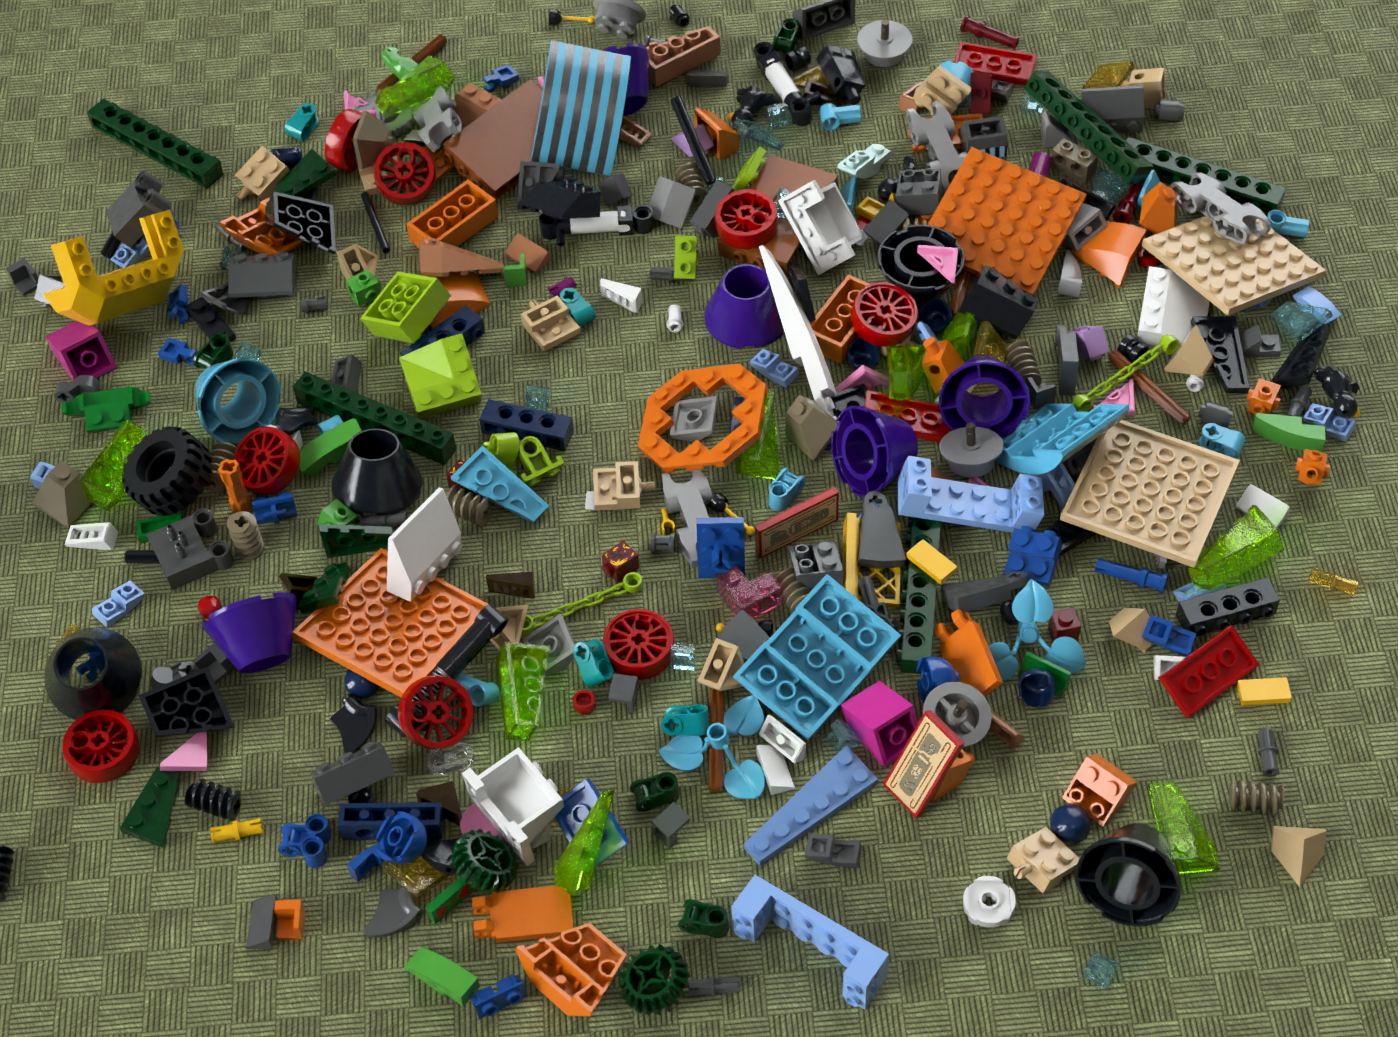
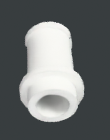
(674, 321)
(1195, 383)

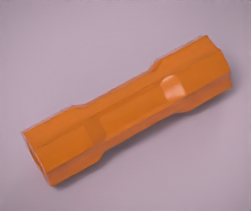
(232, 478)

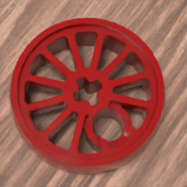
(339, 141)
(402, 149)
(743, 227)
(884, 314)
(260, 458)
(638, 643)
(406, 715)
(100, 746)

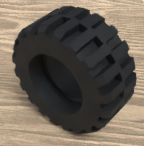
(153, 457)

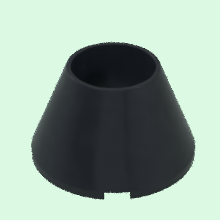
(908, 269)
(376, 474)
(115, 687)
(1126, 891)

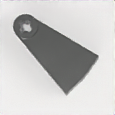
(1067, 360)
(879, 535)
(982, 592)
(744, 633)

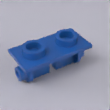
(510, 993)

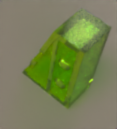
(904, 370)

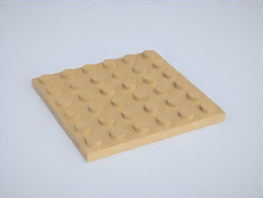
(1229, 272)
(1151, 491)

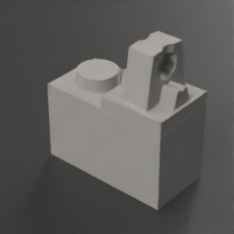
(1085, 227)

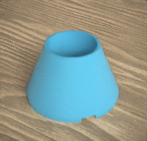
(252, 405)

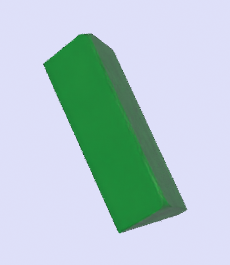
(1060, 675)

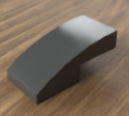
(828, 850)

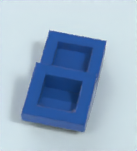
(1170, 637)
(365, 862)

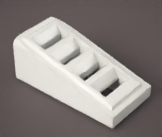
(622, 294)
(105, 541)

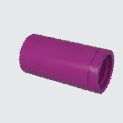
(1040, 163)

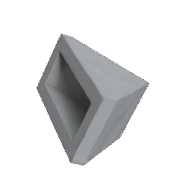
(1053, 131)

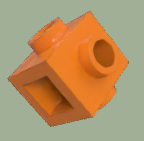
(1264, 402)
(1312, 467)

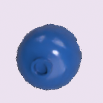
(934, 673)
(401, 838)

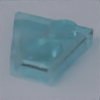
(758, 133)
(1109, 186)
(1300, 319)

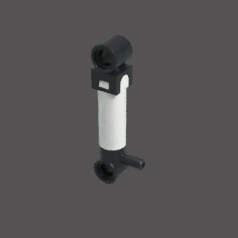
(773, 71)
(619, 221)

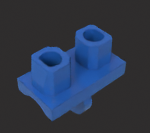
(274, 508)

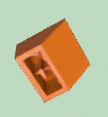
(1099, 789)

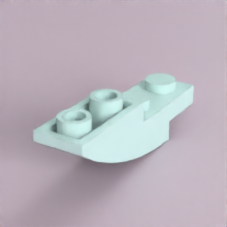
(865, 163)

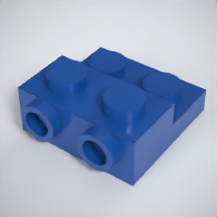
(1034, 554)

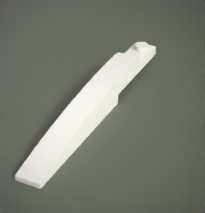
(799, 334)

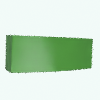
(1289, 431)
(327, 447)
(443, 975)

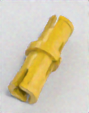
(236, 830)

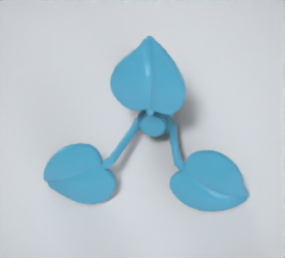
(1030, 606)
(745, 718)

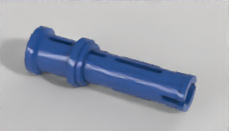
(1143, 576)

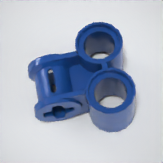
(302, 840)

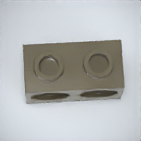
(1074, 161)

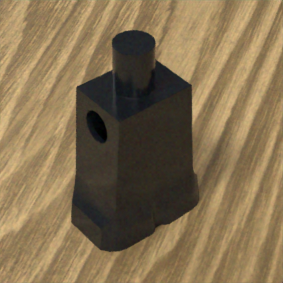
(842, 72)

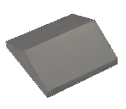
(671, 202)
(694, 418)
(558, 637)

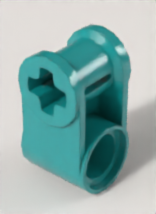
(302, 122)
(578, 308)
(594, 663)
(687, 719)

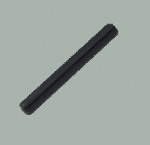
(693, 140)

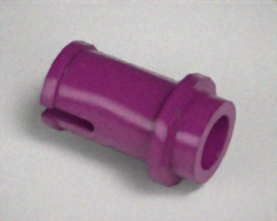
(557, 288)

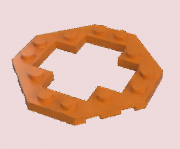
(696, 455)

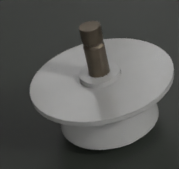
(884, 42)
(971, 450)

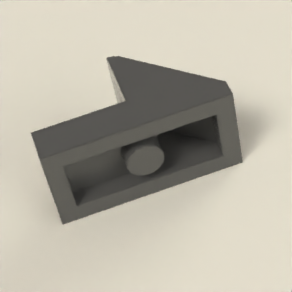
(1259, 345)

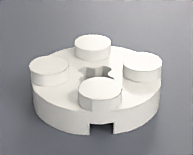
(993, 915)

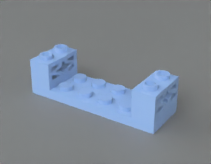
(967, 502)
(864, 961)

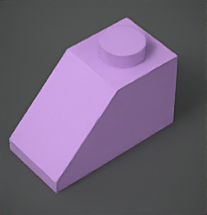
(703, 136)
(1090, 341)

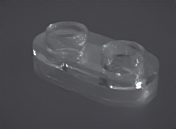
(449, 758)

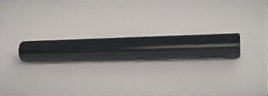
(375, 222)

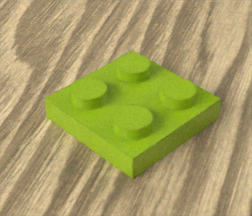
(748, 171)

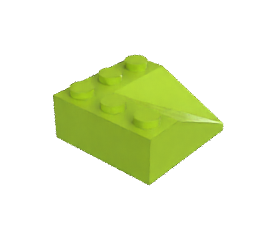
(405, 307)
(440, 377)

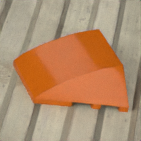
(256, 234)
(1113, 250)
(464, 291)
(573, 968)

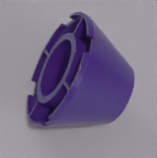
(638, 76)
(744, 309)
(995, 412)
(870, 448)
(255, 631)

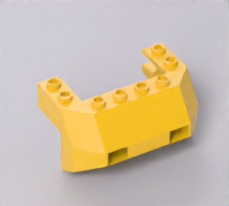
(122, 291)

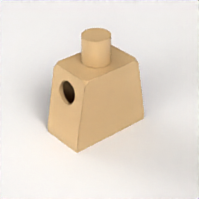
(1153, 83)

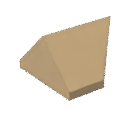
(356, 260)
(1191, 356)
(1130, 627)
(513, 629)
(721, 665)
(1298, 849)

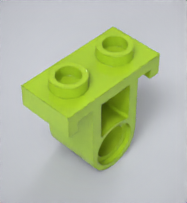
(686, 257)
(505, 448)
(537, 464)

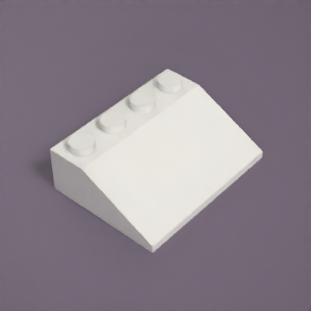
(1168, 307)
(422, 547)

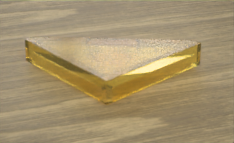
(815, 74)

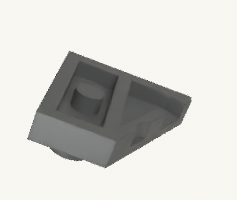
(532, 173)

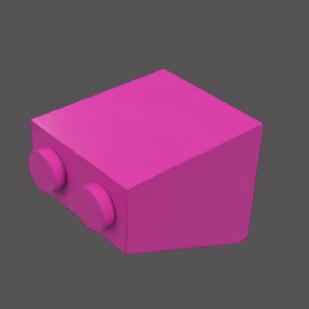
(81, 350)
(881, 721)

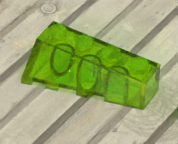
(415, 86)
(762, 457)
(103, 478)
(1237, 551)
(521, 685)

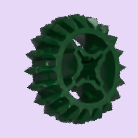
(484, 861)
(653, 969)

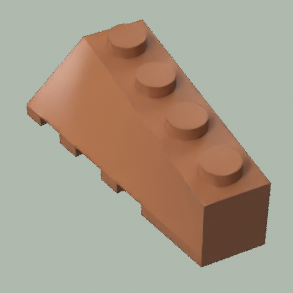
(681, 54)
(472, 103)

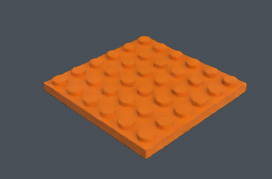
(1007, 217)
(385, 634)

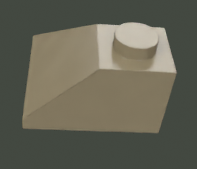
(370, 139)
(809, 426)
(62, 495)

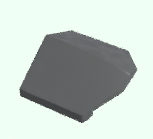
(1001, 90)
(220, 297)

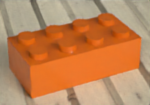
(454, 216)
(833, 321)

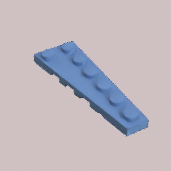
(820, 798)

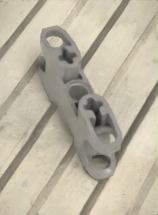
(437, 119)
(936, 136)
(1227, 214)
(690, 502)

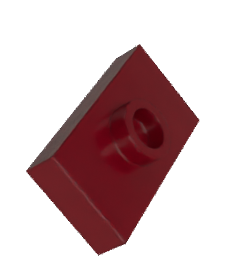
(981, 93)

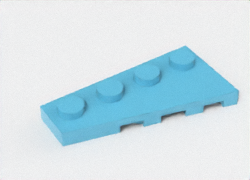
(494, 481)

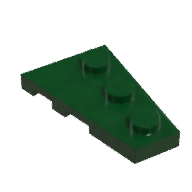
(306, 175)
(353, 539)
(326, 588)
(153, 808)

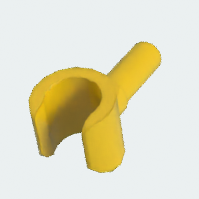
(666, 521)

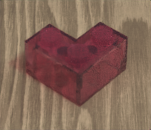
(753, 596)

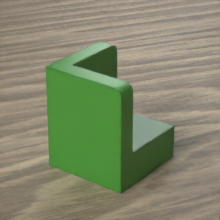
(516, 274)

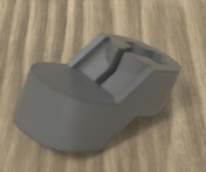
(69, 390)
(164, 675)

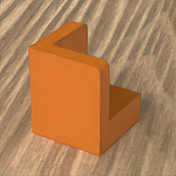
(290, 919)

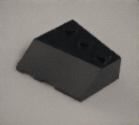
(563, 199)
(303, 219)
(998, 302)
(186, 706)

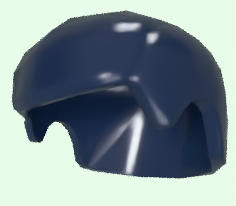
(288, 156)
(935, 314)
(863, 353)
(359, 686)
(1036, 687)
(1070, 823)

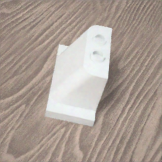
(822, 224)
(515, 800)

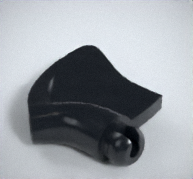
(294, 419)
(355, 722)
(438, 854)

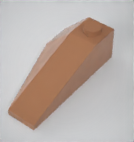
(440, 258)

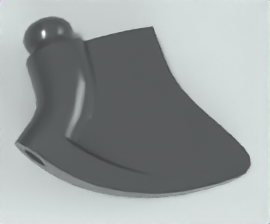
(394, 913)

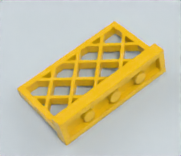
(850, 569)

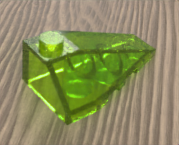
(959, 333)
(1185, 835)
(578, 861)

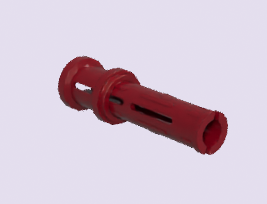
(981, 29)
(1128, 205)

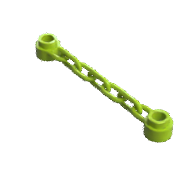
(1167, 343)
(629, 578)

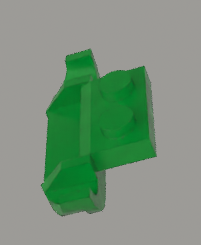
(106, 408)

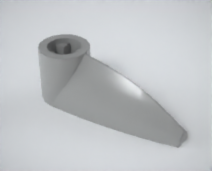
(1071, 277)

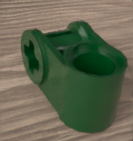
(787, 35)
(215, 351)
(654, 792)
(699, 919)

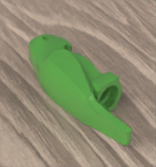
(398, 64)

